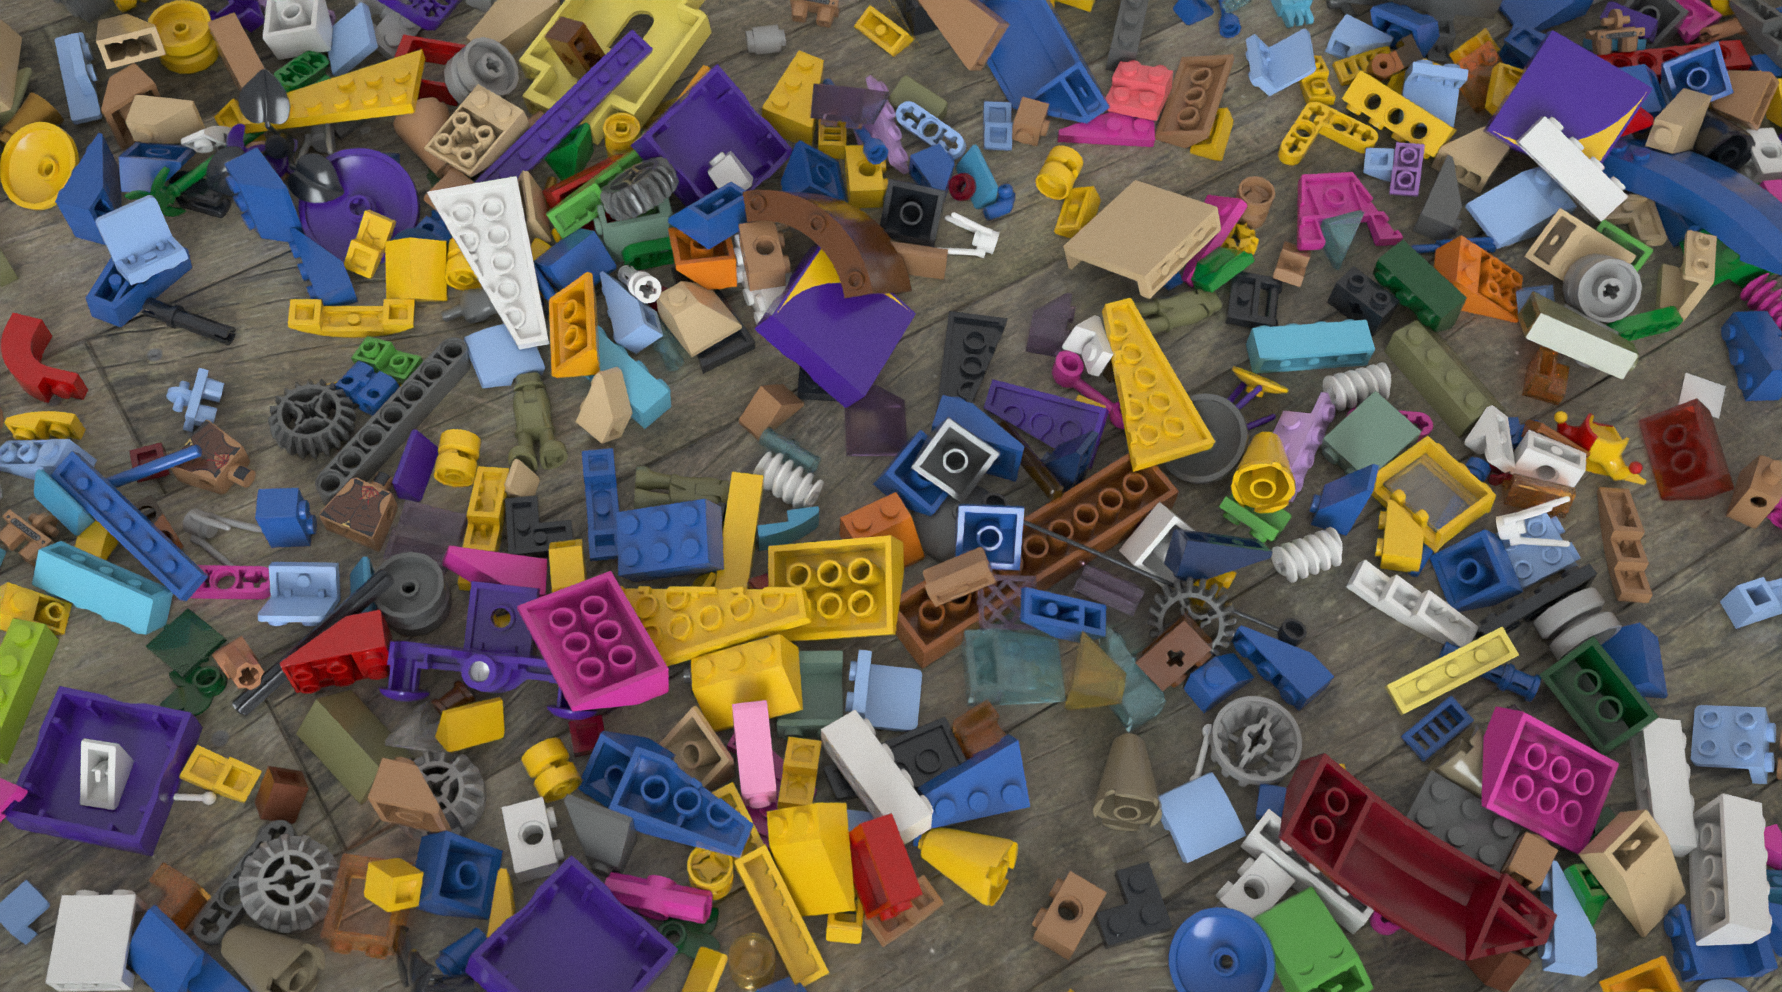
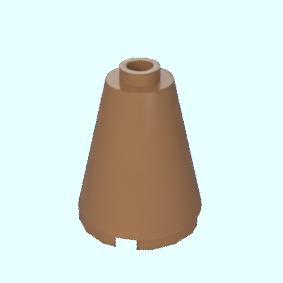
(420, 127)

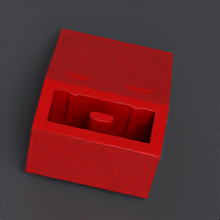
(342, 654)

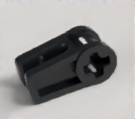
(202, 198)

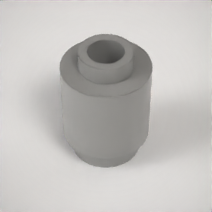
(765, 39)

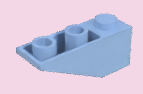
(632, 320)
(28, 456)
(1572, 940)

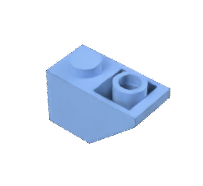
(1355, 37)

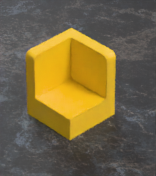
(393, 884)

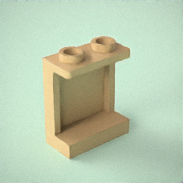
(1690, 282)

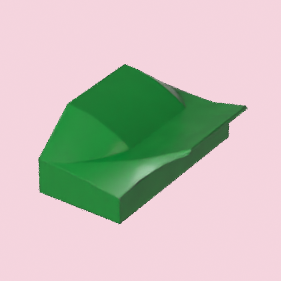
(1219, 268)

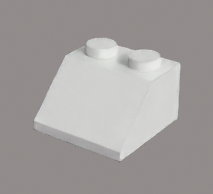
(297, 27)
(1151, 541)

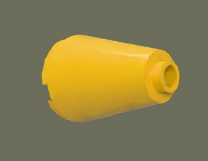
(1264, 475)
(971, 860)

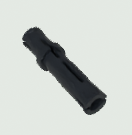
(177, 316)

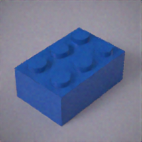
(670, 540)

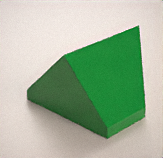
(572, 152)
(1587, 890)

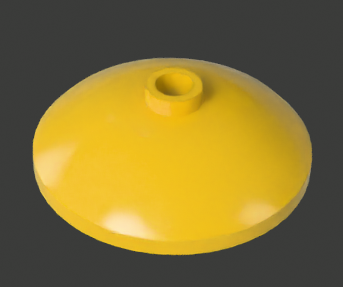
(37, 165)

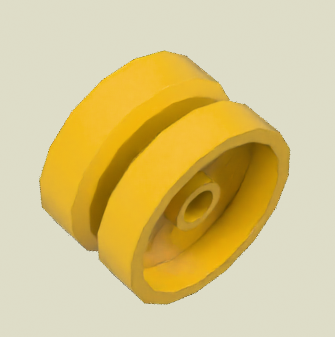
(185, 36)

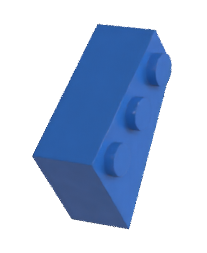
(117, 301)
(1755, 354)
(979, 787)

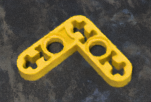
(1323, 125)

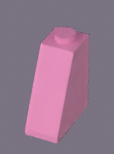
(754, 753)

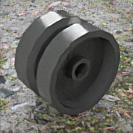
(419, 596)

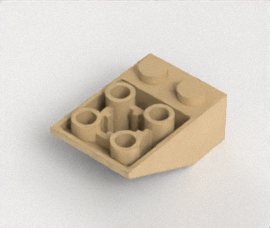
(478, 132)
(1568, 240)
(1636, 868)

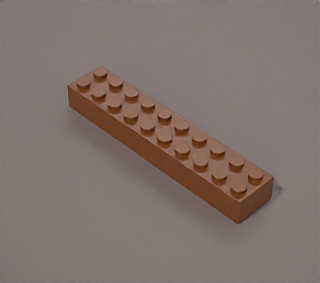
(1092, 513)

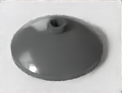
(1231, 441)
(938, 531)

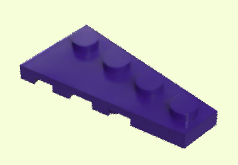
(1045, 415)

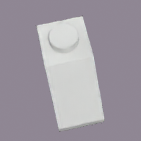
(729, 169)

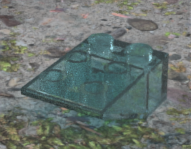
(1011, 668)

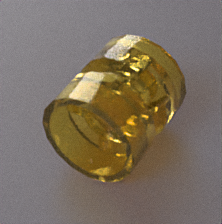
(751, 961)

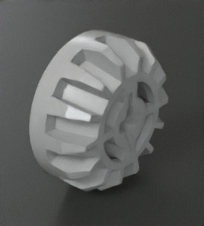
(1272, 725)
(460, 778)
(255, 888)

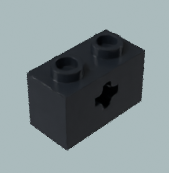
(1363, 299)

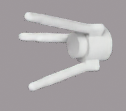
(984, 237)
(1513, 525)

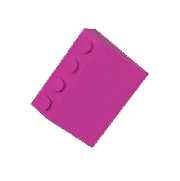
(596, 645)
(1543, 779)

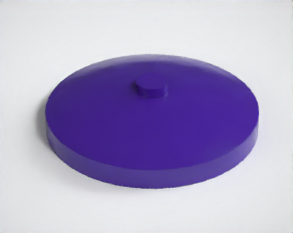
(369, 183)

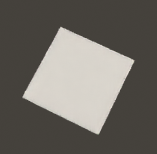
(1706, 391)

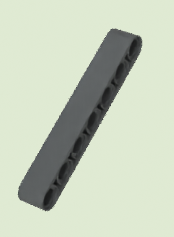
(399, 408)

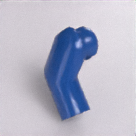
(1003, 205)

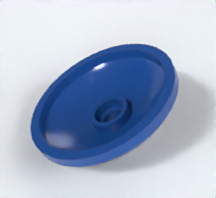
(1206, 939)

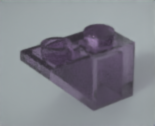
(1049, 326)

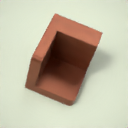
(281, 794)
(1500, 970)

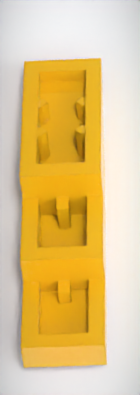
(485, 513)

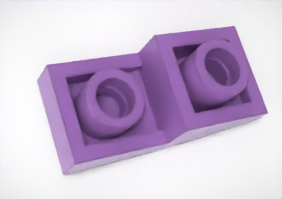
(1407, 169)

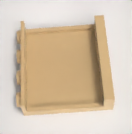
(1145, 235)

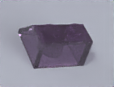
(847, 105)

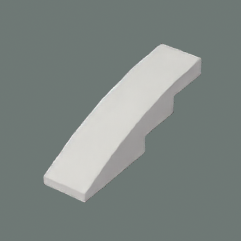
(1406, 604)

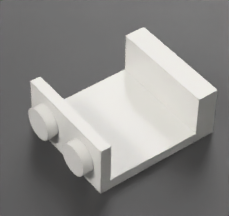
(93, 941)

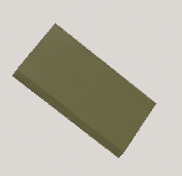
(348, 741)

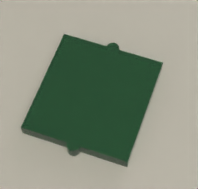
(186, 643)

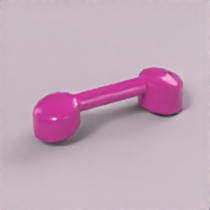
(1067, 373)

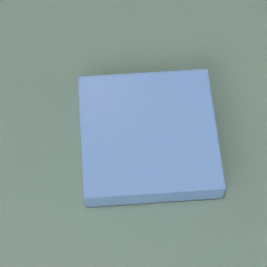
(352, 40)

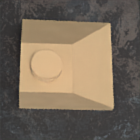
(162, 119)
(695, 316)

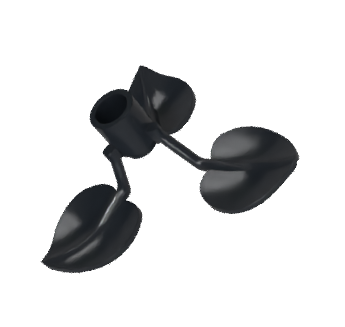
(267, 101)
(417, 972)

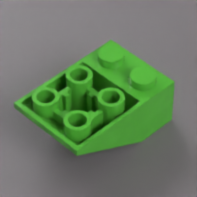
(1311, 947)

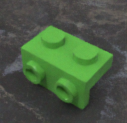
(1263, 525)

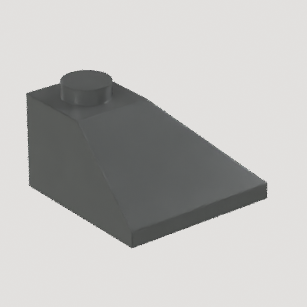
(603, 835)

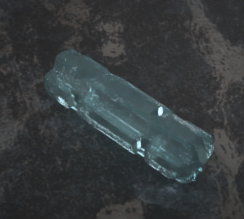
(1232, 5)

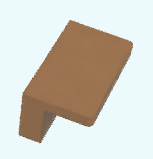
(923, 260)
(958, 576)

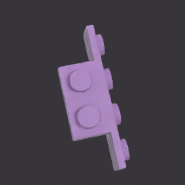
(887, 131)
(1303, 434)

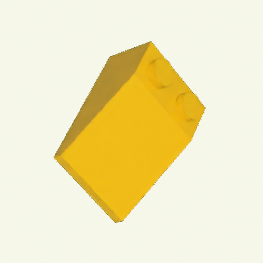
(814, 856)

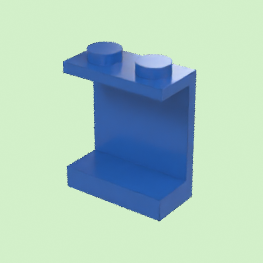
(1714, 961)

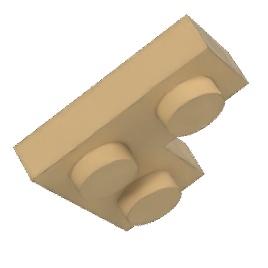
(1642, 219)

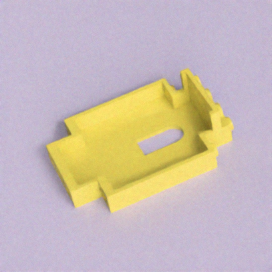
(674, 36)

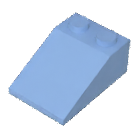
(1519, 207)

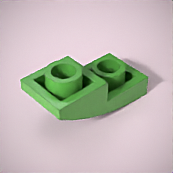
(385, 358)

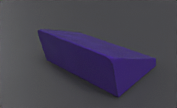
(1636, 20)
(415, 467)

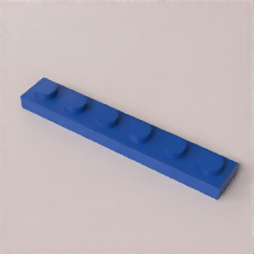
(129, 526)

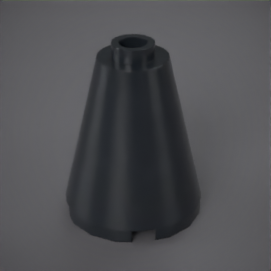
(1723, 141)

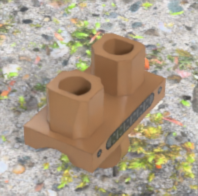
(825, 10)
(1626, 36)
(36, 534)

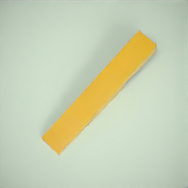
(740, 530)
(774, 902)

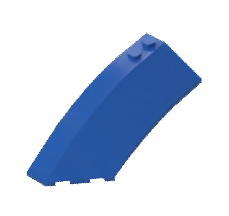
(1043, 62)
(1707, 194)

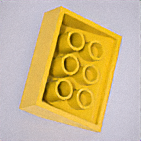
(848, 585)

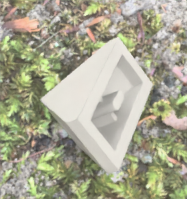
(103, 773)

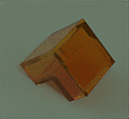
(1545, 377)
(977, 729)
(181, 895)

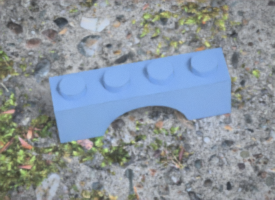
(1753, 601)

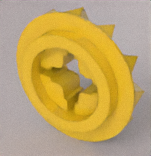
(1247, 239)

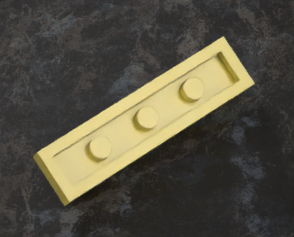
(1451, 671)

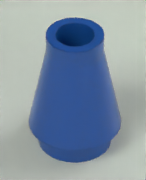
(455, 957)

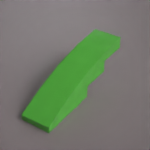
(582, 204)

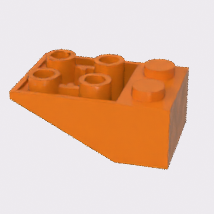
(1481, 278)

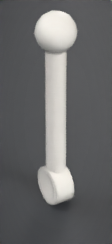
(1205, 732)
(208, 797)

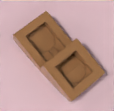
(1291, 264)
(923, 907)

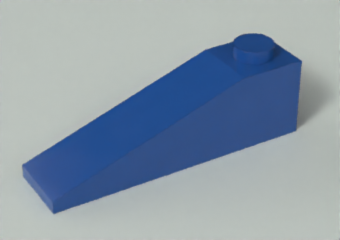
(678, 807)

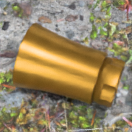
(33, 110)

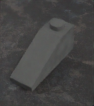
(1442, 205)

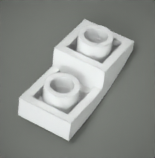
(207, 139)

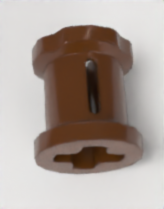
(456, 697)

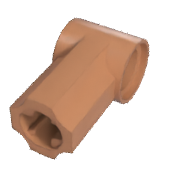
(239, 664)

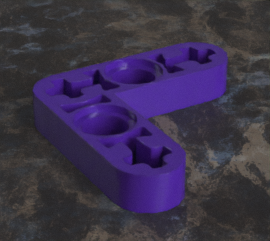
(421, 9)

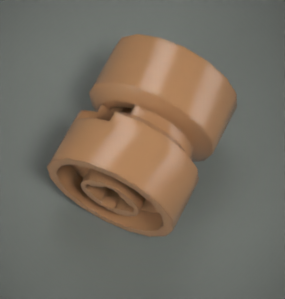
(1259, 196)

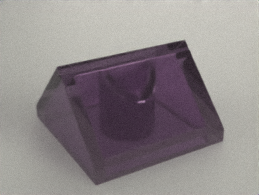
(875, 424)

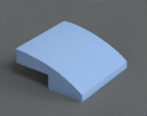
(499, 358)
(1200, 817)

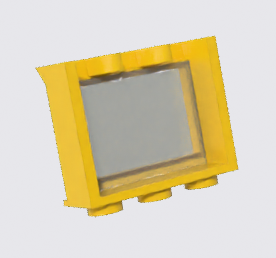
(1434, 491)

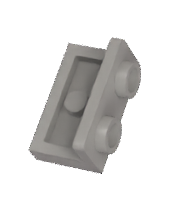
(390, 31)

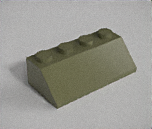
(1440, 376)

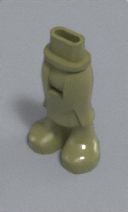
(1178, 310)
(534, 423)
(680, 488)

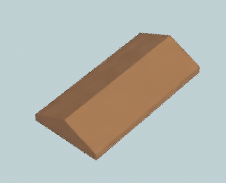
(1194, 99)

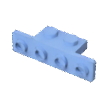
(78, 77)

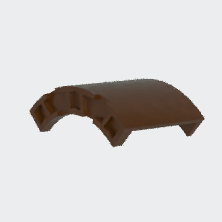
(846, 234)

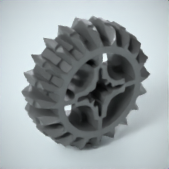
(639, 188)
(313, 428)
(1202, 615)

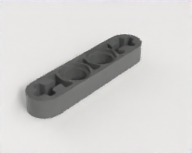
(237, 912)

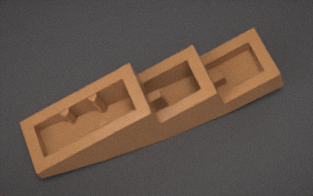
(1622, 544)

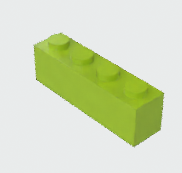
(23, 664)

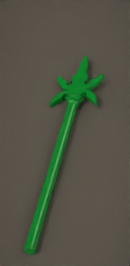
(167, 194)

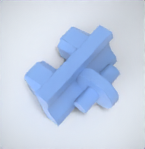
(203, 389)

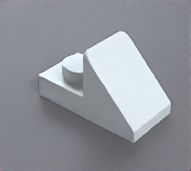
(1092, 343)
(1493, 437)

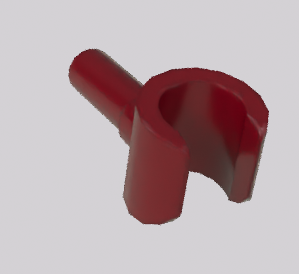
(1496, 480)

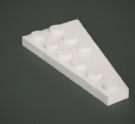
(494, 239)

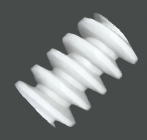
(1357, 385)
(788, 483)
(1308, 554)

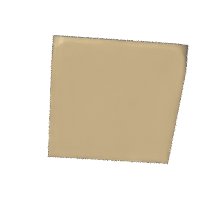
(521, 480)

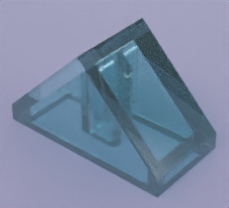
(1338, 234)

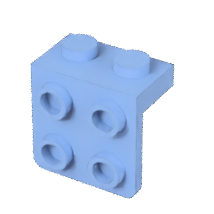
(1280, 64)
(1434, 88)
(140, 240)
(1538, 562)
(301, 593)
(884, 694)
(1734, 739)

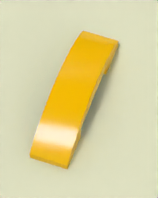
(351, 321)

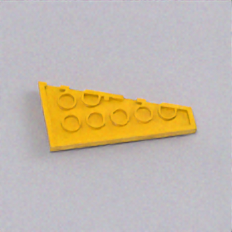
(366, 93)
(1153, 404)
(708, 619)

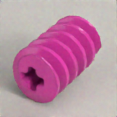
(1763, 298)

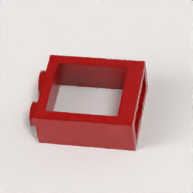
(435, 52)
(882, 869)

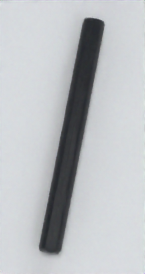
(354, 604)

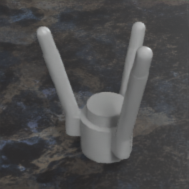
(321, 138)
(206, 525)

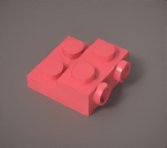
(1139, 89)

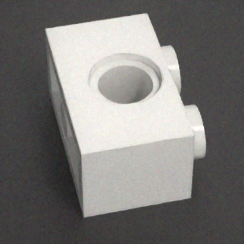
(1765, 158)
(1563, 462)
(522, 821)
(1264, 877)

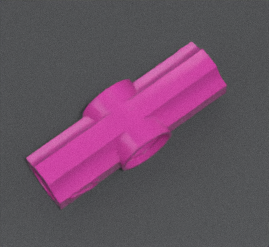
(660, 897)

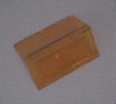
(1529, 492)

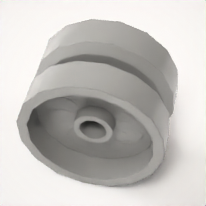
(481, 63)
(1602, 287)
(1576, 621)

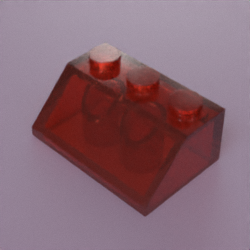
(1686, 453)

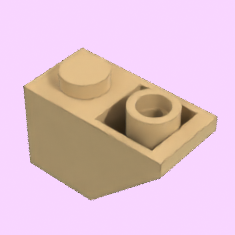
(606, 407)

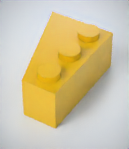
(791, 99)

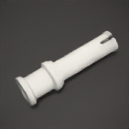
(637, 284)

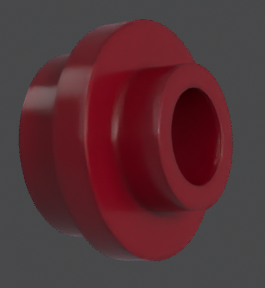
(956, 184)

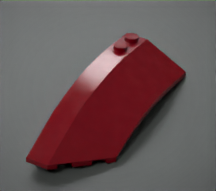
(1405, 868)

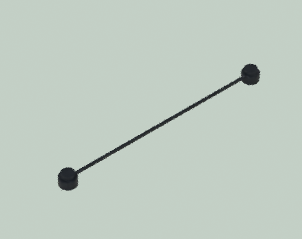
(1290, 631)

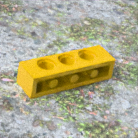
(1366, 86)

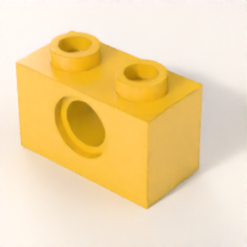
(864, 180)

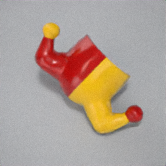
(1602, 443)

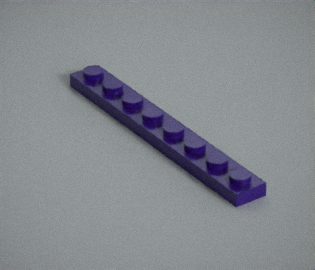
(570, 109)

